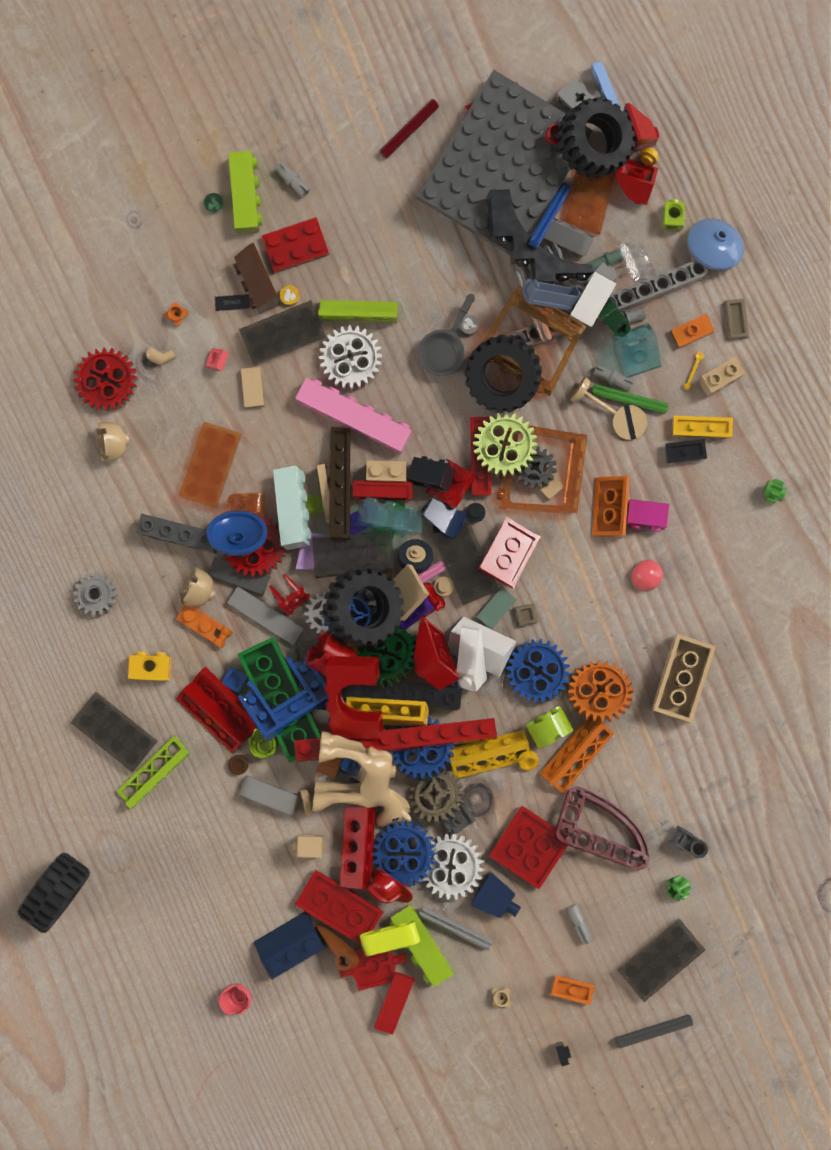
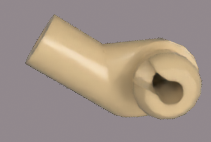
(158, 357)

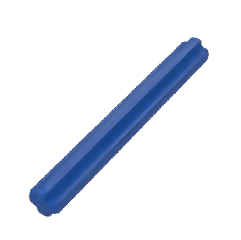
(549, 215)

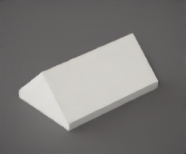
(495, 645)

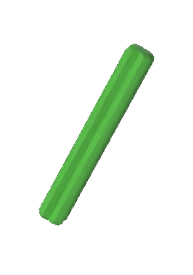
(630, 399)

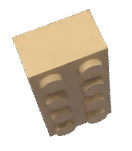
(683, 678)

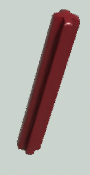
(403, 134)

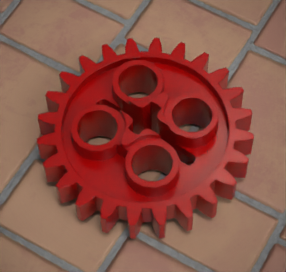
(113, 364)
(267, 558)

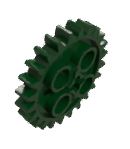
(394, 653)

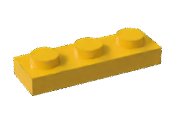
(702, 426)

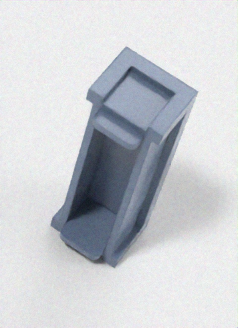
(550, 295)

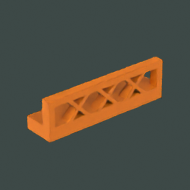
(574, 751)

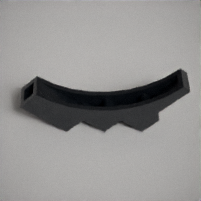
(506, 228)

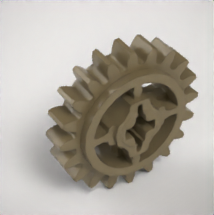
(439, 810)

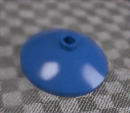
(236, 533)

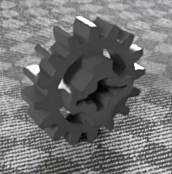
(542, 463)

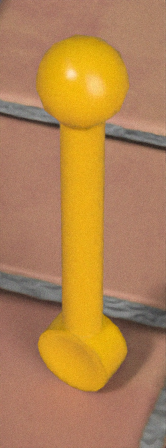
(699, 356)

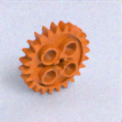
(587, 681)

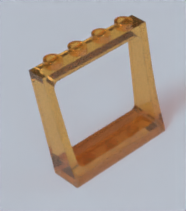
(549, 316)
(573, 477)

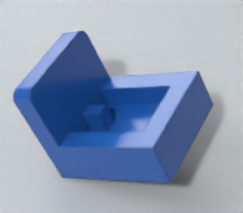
(350, 767)

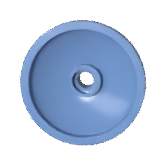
(715, 244)

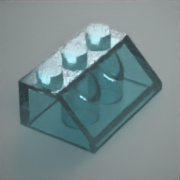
(389, 516)

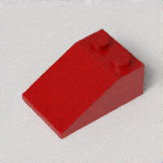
(433, 656)

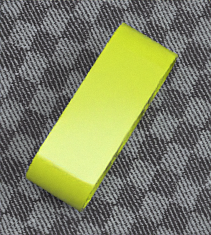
(390, 938)

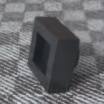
(563, 1053)

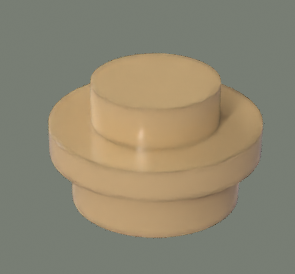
(443, 586)

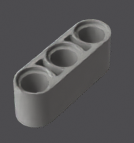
(569, 237)
(269, 795)

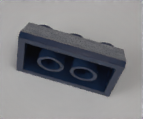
(289, 945)

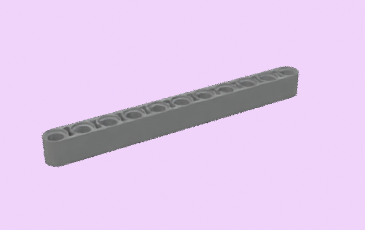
(636, 298)

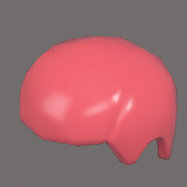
(647, 575)
(235, 999)

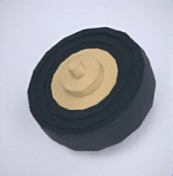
(417, 554)

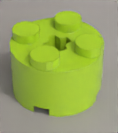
(549, 727)

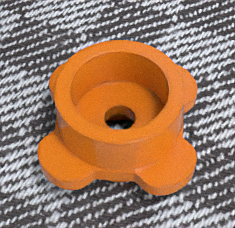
(175, 308)

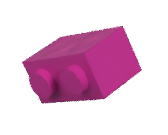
(647, 514)

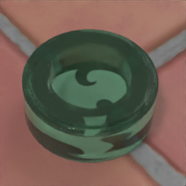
(213, 203)

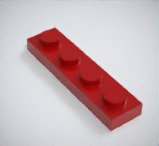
(482, 482)

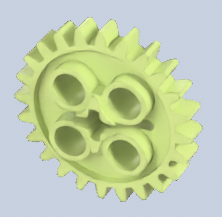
(522, 449)

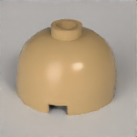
(111, 440)
(197, 589)

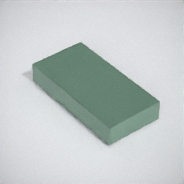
(496, 608)

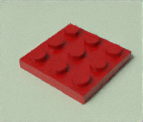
(529, 847)

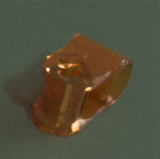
(249, 502)

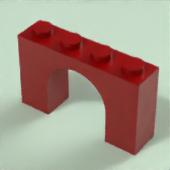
(343, 719)

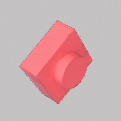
(217, 359)

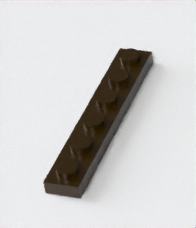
(339, 484)

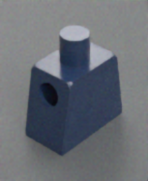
(495, 897)

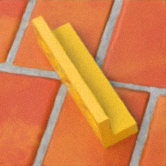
(489, 750)

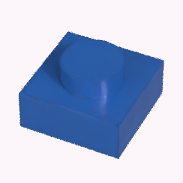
(235, 679)

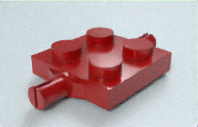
(374, 969)

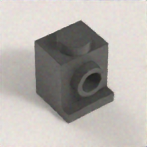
(466, 816)

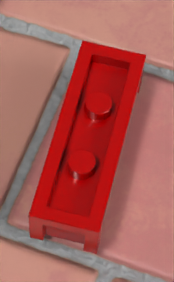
(382, 490)

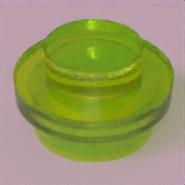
(314, 504)

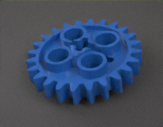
(548, 656)
(422, 765)
(404, 835)

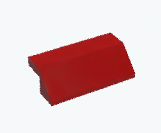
(217, 709)

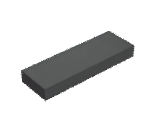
(222, 571)

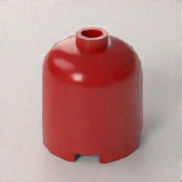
(326, 647)

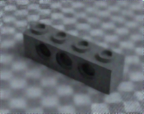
(174, 533)

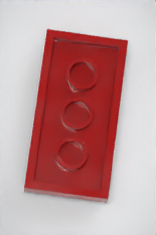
(338, 907)

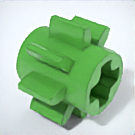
(774, 491)
(678, 888)

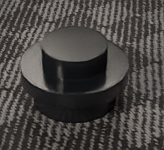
(475, 512)

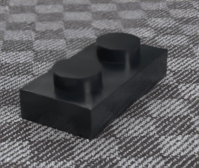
(685, 451)

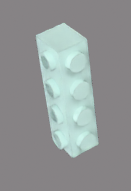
(291, 507)

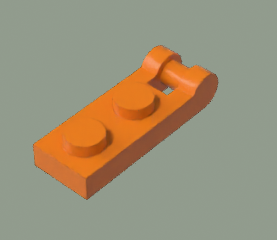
(204, 625)

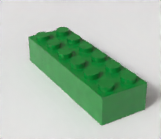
(275, 682)

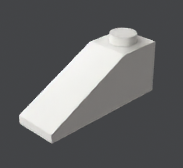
(471, 659)

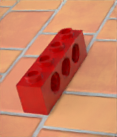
(364, 838)

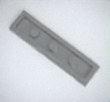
(265, 615)

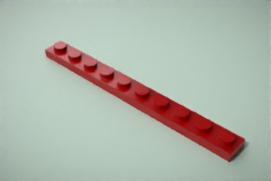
(412, 738)

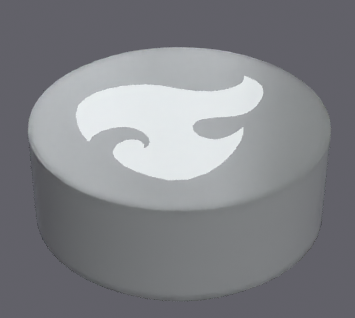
(469, 325)

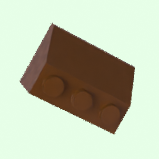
(256, 279)

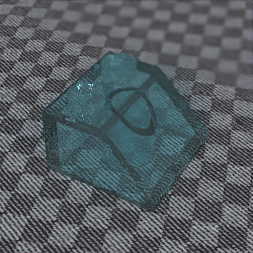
(637, 350)

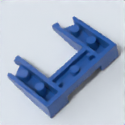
(271, 722)

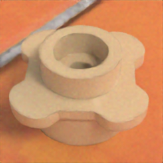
(497, 1002)

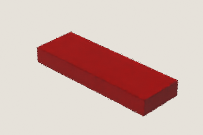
(394, 1003)

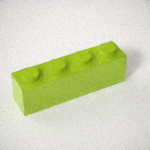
(244, 194)
(426, 952)

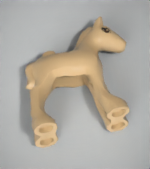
(374, 782)

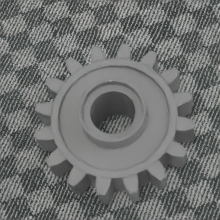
(88, 586)

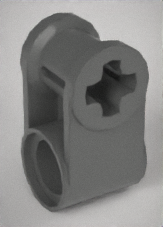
(687, 842)

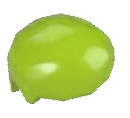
(260, 747)

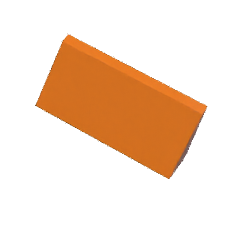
(610, 506)

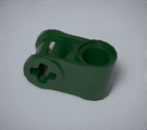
(612, 317)

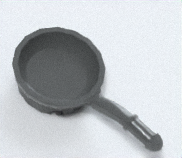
(442, 350)

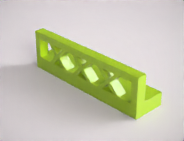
(358, 311)
(158, 777)

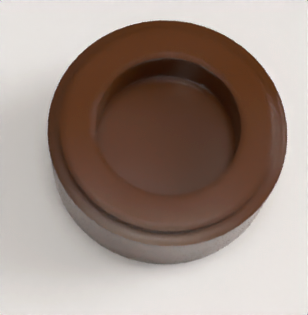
(238, 764)

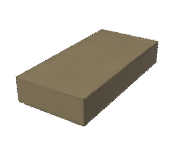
(736, 319)

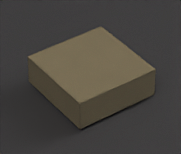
(526, 615)

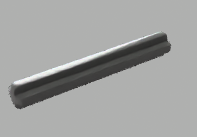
(654, 1031)

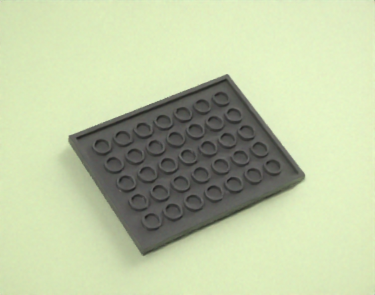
(499, 149)

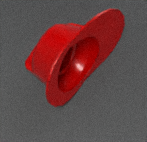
(387, 889)

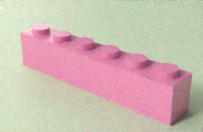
(353, 415)

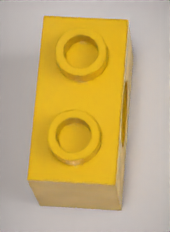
(138, 671)

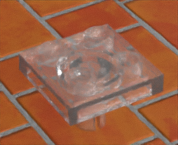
(635, 263)

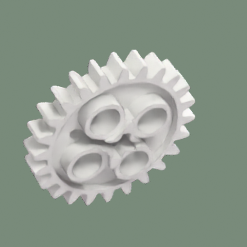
(345, 340)
(470, 868)

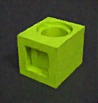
(670, 223)

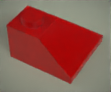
(645, 133)
(637, 180)

